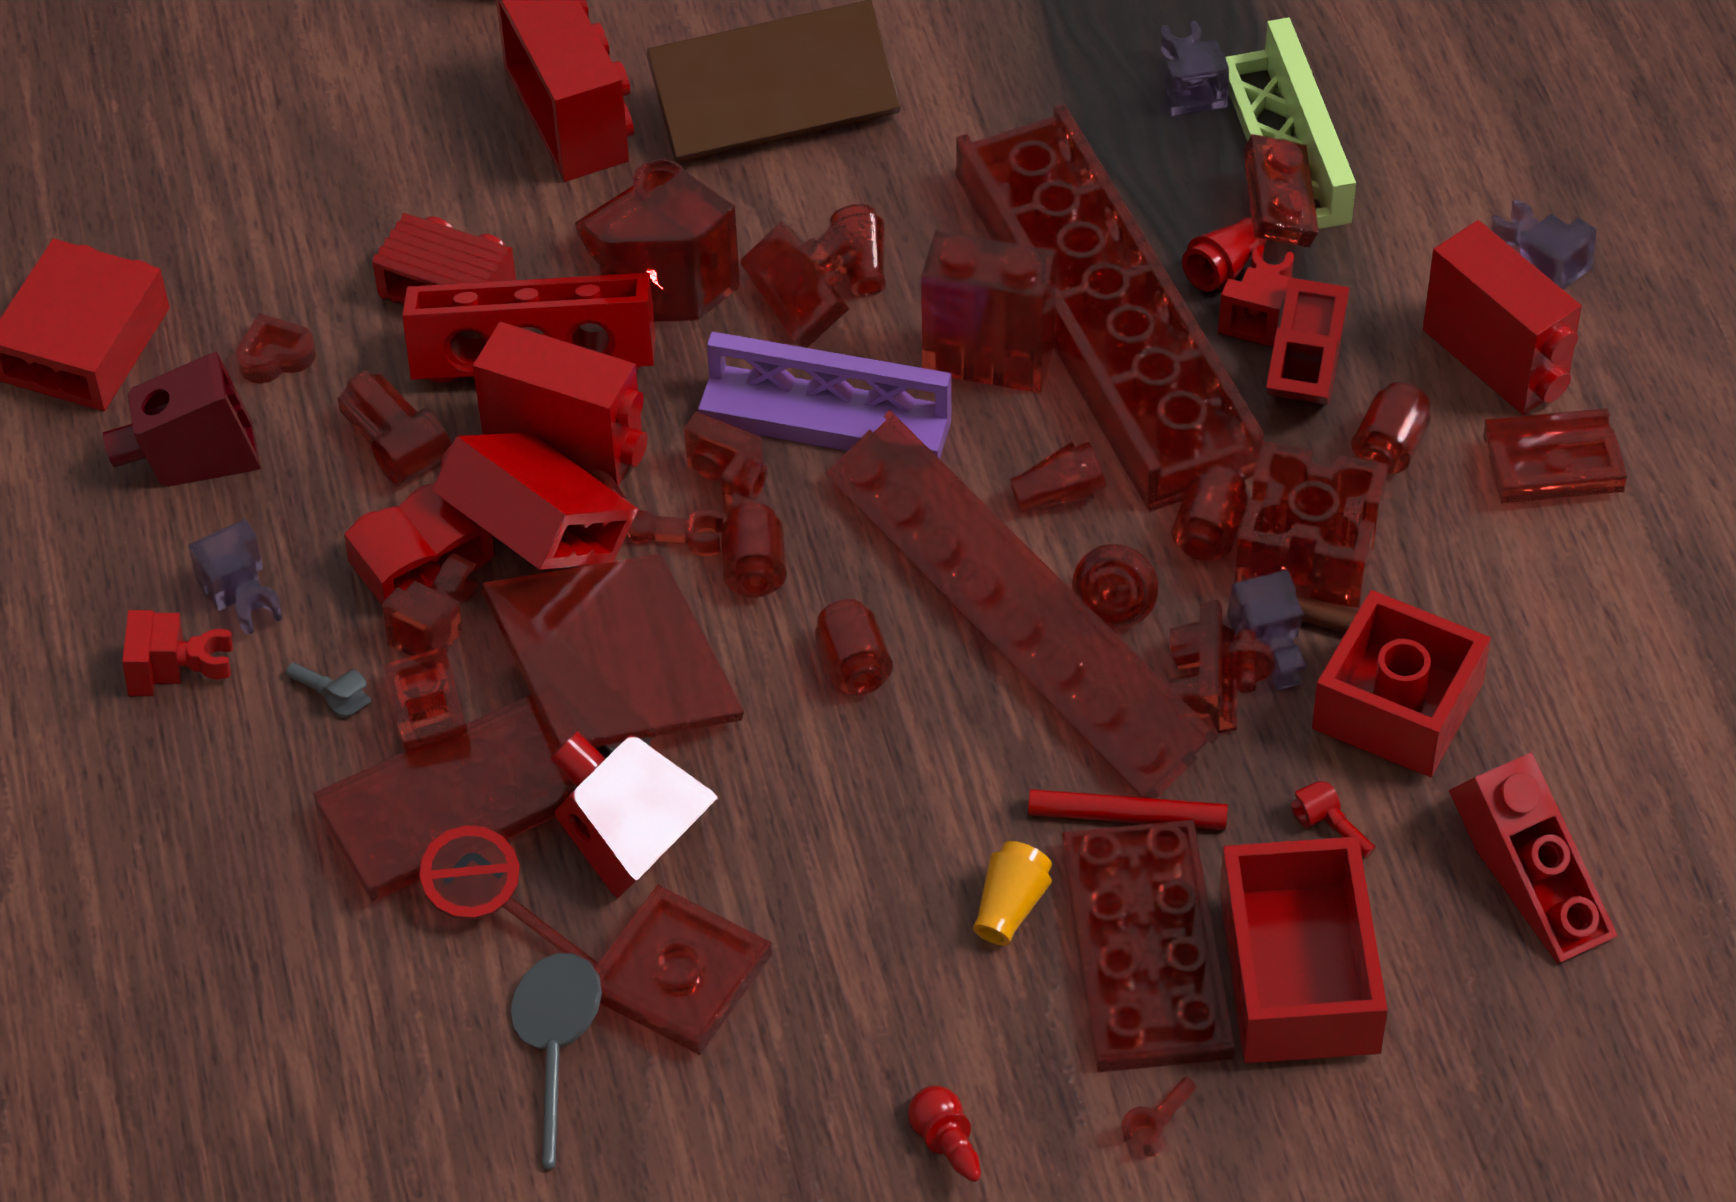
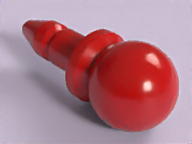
(939, 1119)

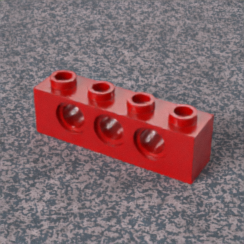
(553, 305)

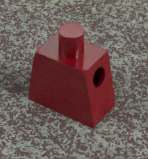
(187, 426)

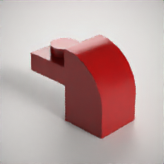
(1308, 341)

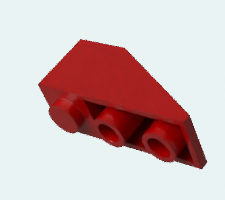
(1534, 856)

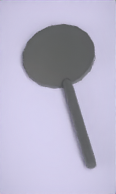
(551, 1011)

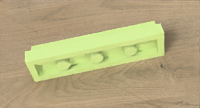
(1305, 114)

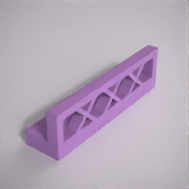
(827, 407)

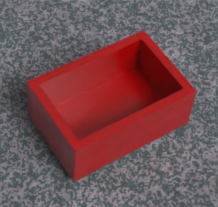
(567, 83)
(1302, 950)

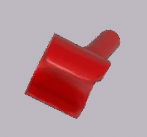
(1321, 803)

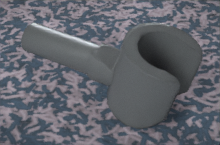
(342, 695)

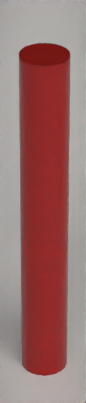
(1125, 808)

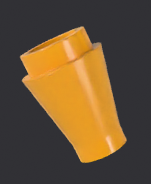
(1011, 889)

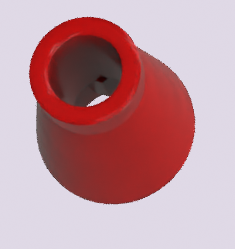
(1220, 255)

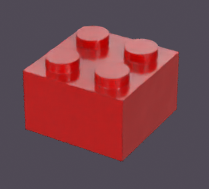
(1400, 683)

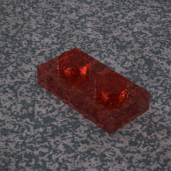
(1280, 191)

